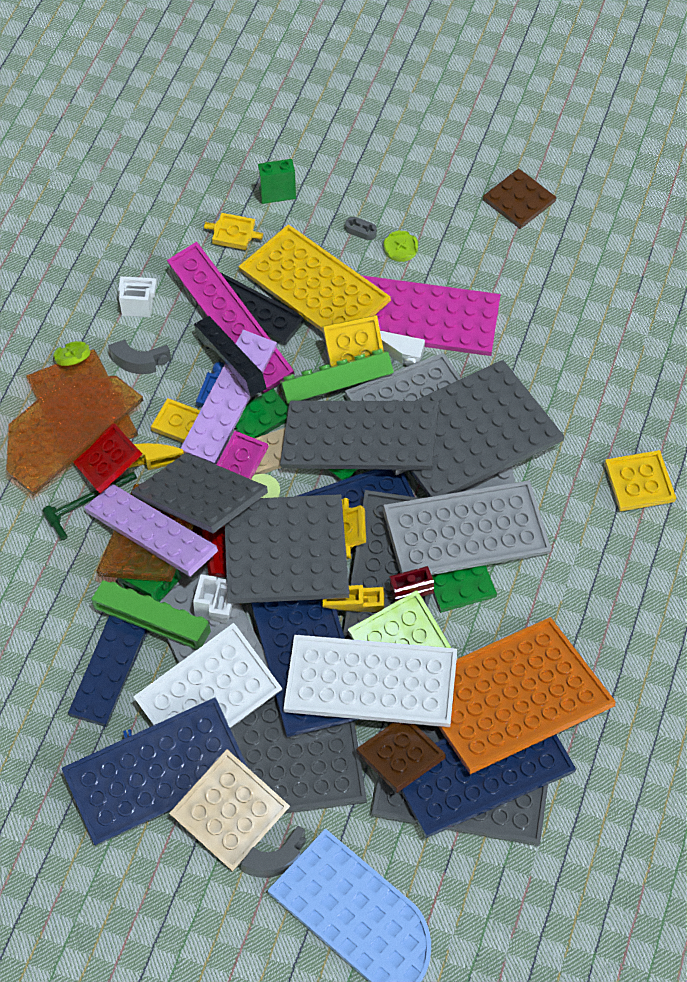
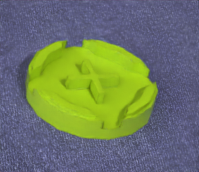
(400, 246)
(72, 353)

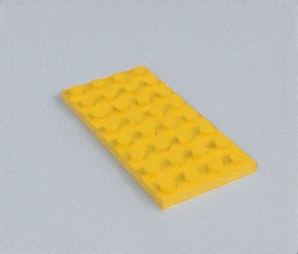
(312, 280)

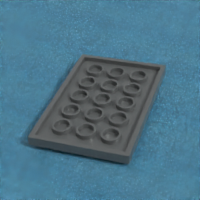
(200, 492)

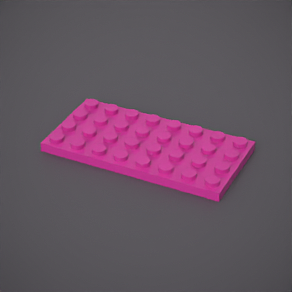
(440, 315)

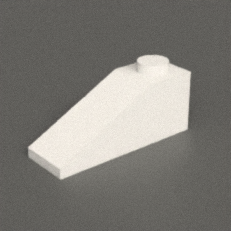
(403, 348)

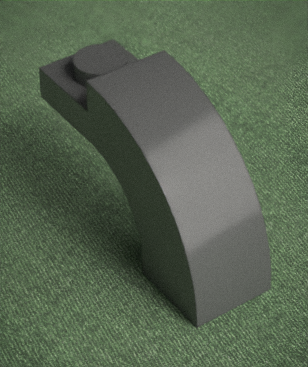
(138, 361)
(274, 863)

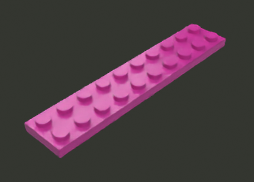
(223, 304)

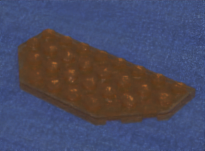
(64, 427)

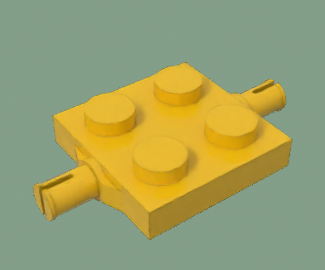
(233, 231)
(353, 526)

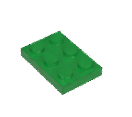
(263, 415)
(462, 587)

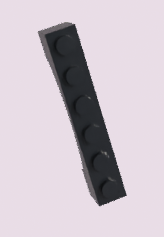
(246, 372)

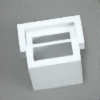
(136, 296)
(212, 599)

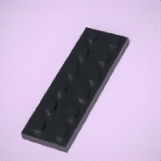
(273, 317)

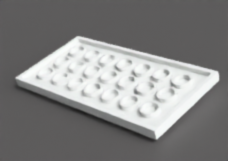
(371, 680)

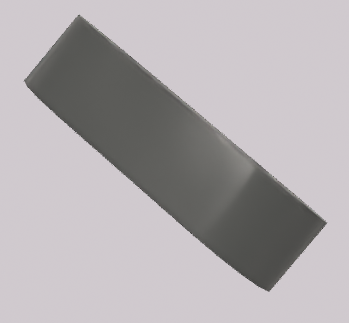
(361, 228)

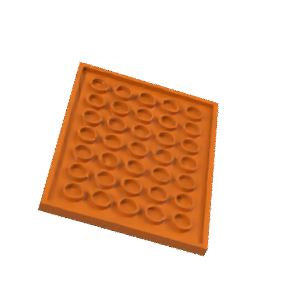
(520, 695)

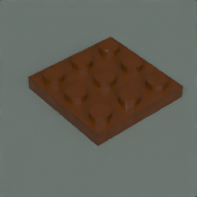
(519, 198)
(400, 754)

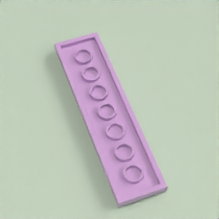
(225, 403)
(151, 529)

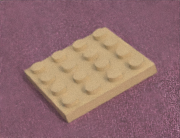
(229, 810)

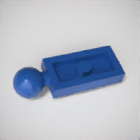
(209, 383)

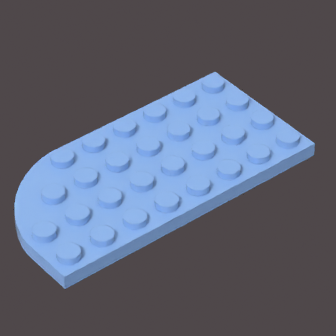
(356, 912)

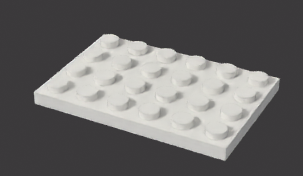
(219, 669)

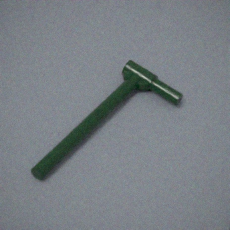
(54, 515)

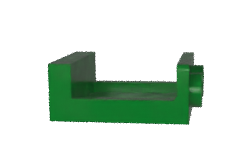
(277, 181)
(152, 588)

